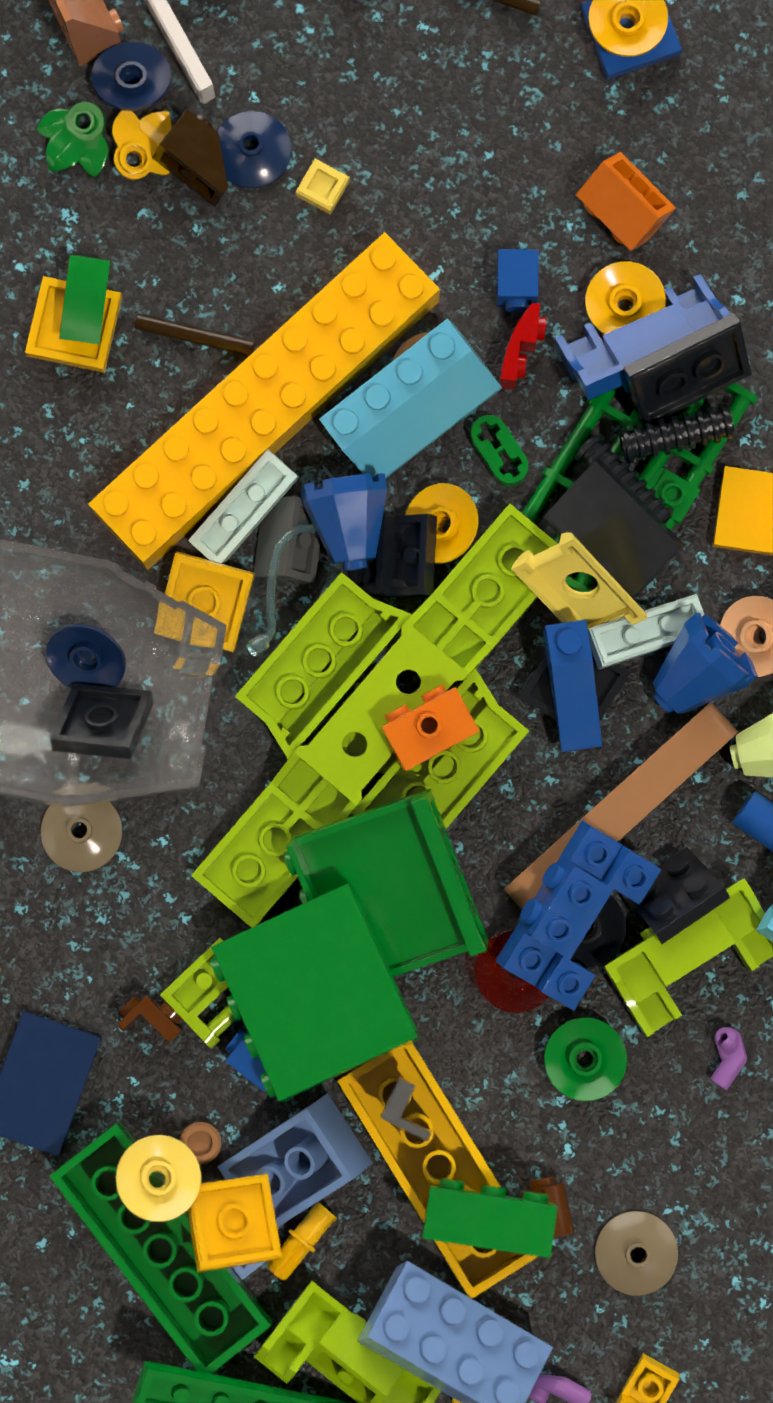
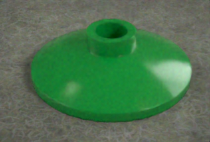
(607, 1063)

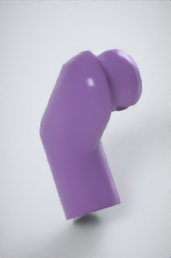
(732, 1056)
(561, 1388)

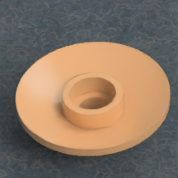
(744, 622)

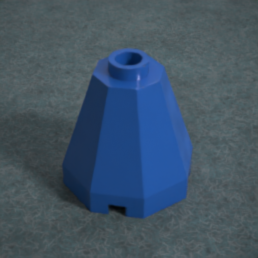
(347, 516)
(701, 667)

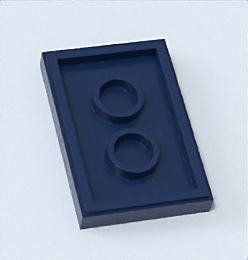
(44, 1081)

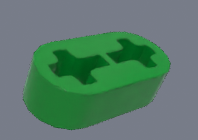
(506, 444)

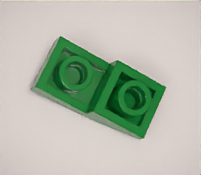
(84, 299)

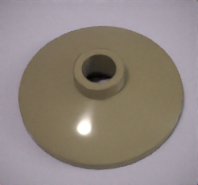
(83, 853)
(616, 1243)

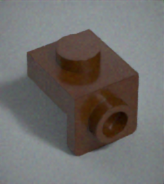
(161, 1017)

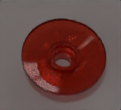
(496, 984)

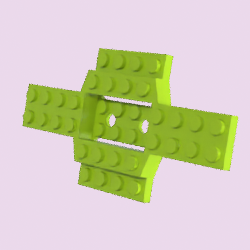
(321, 666)

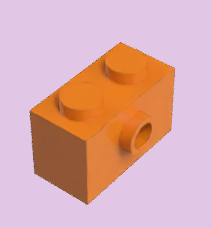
(625, 201)
(428, 728)

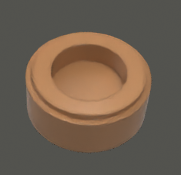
(202, 1140)

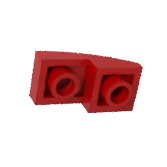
(524, 338)

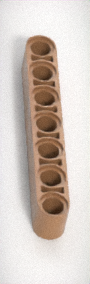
(638, 792)

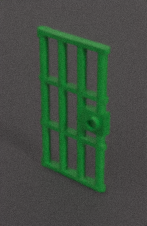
(676, 491)

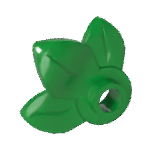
(72, 143)

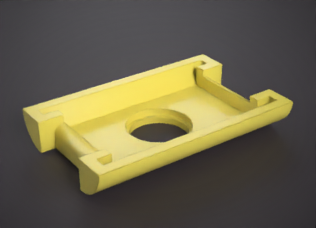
(547, 576)

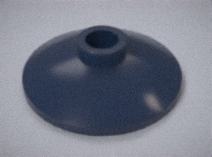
(127, 64)
(259, 166)
(85, 656)

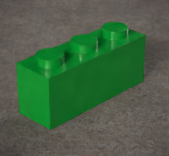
(490, 1218)

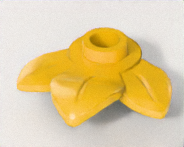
(141, 139)

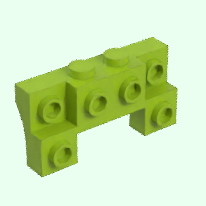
(651, 966)
(326, 1337)

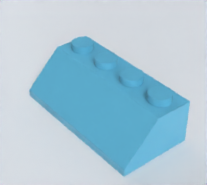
(411, 402)

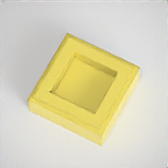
(322, 186)

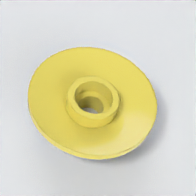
(180, 1176)

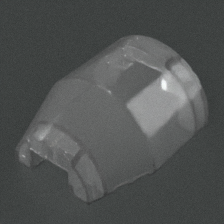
(166, 651)

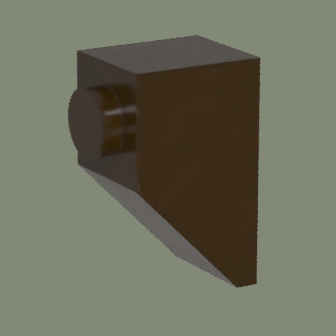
(194, 156)

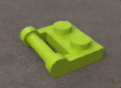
(194, 993)

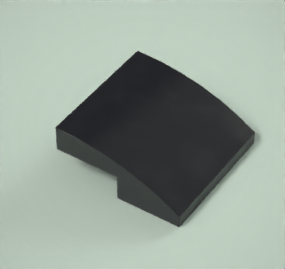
(402, 560)

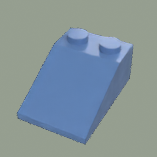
(302, 1158)

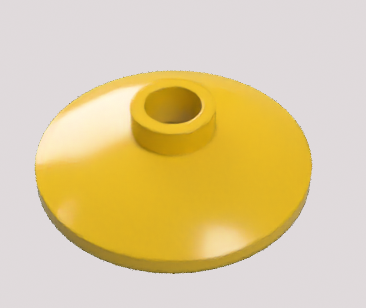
(649, 27)
(622, 282)
(452, 504)

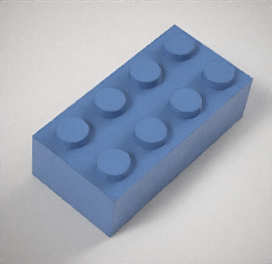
(453, 1340)

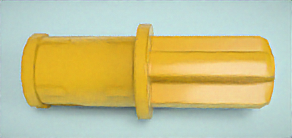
(302, 1241)

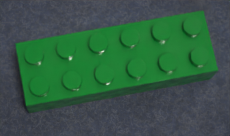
(203, 1312)

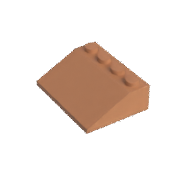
(87, 27)

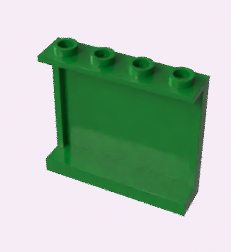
(402, 877)
(313, 993)

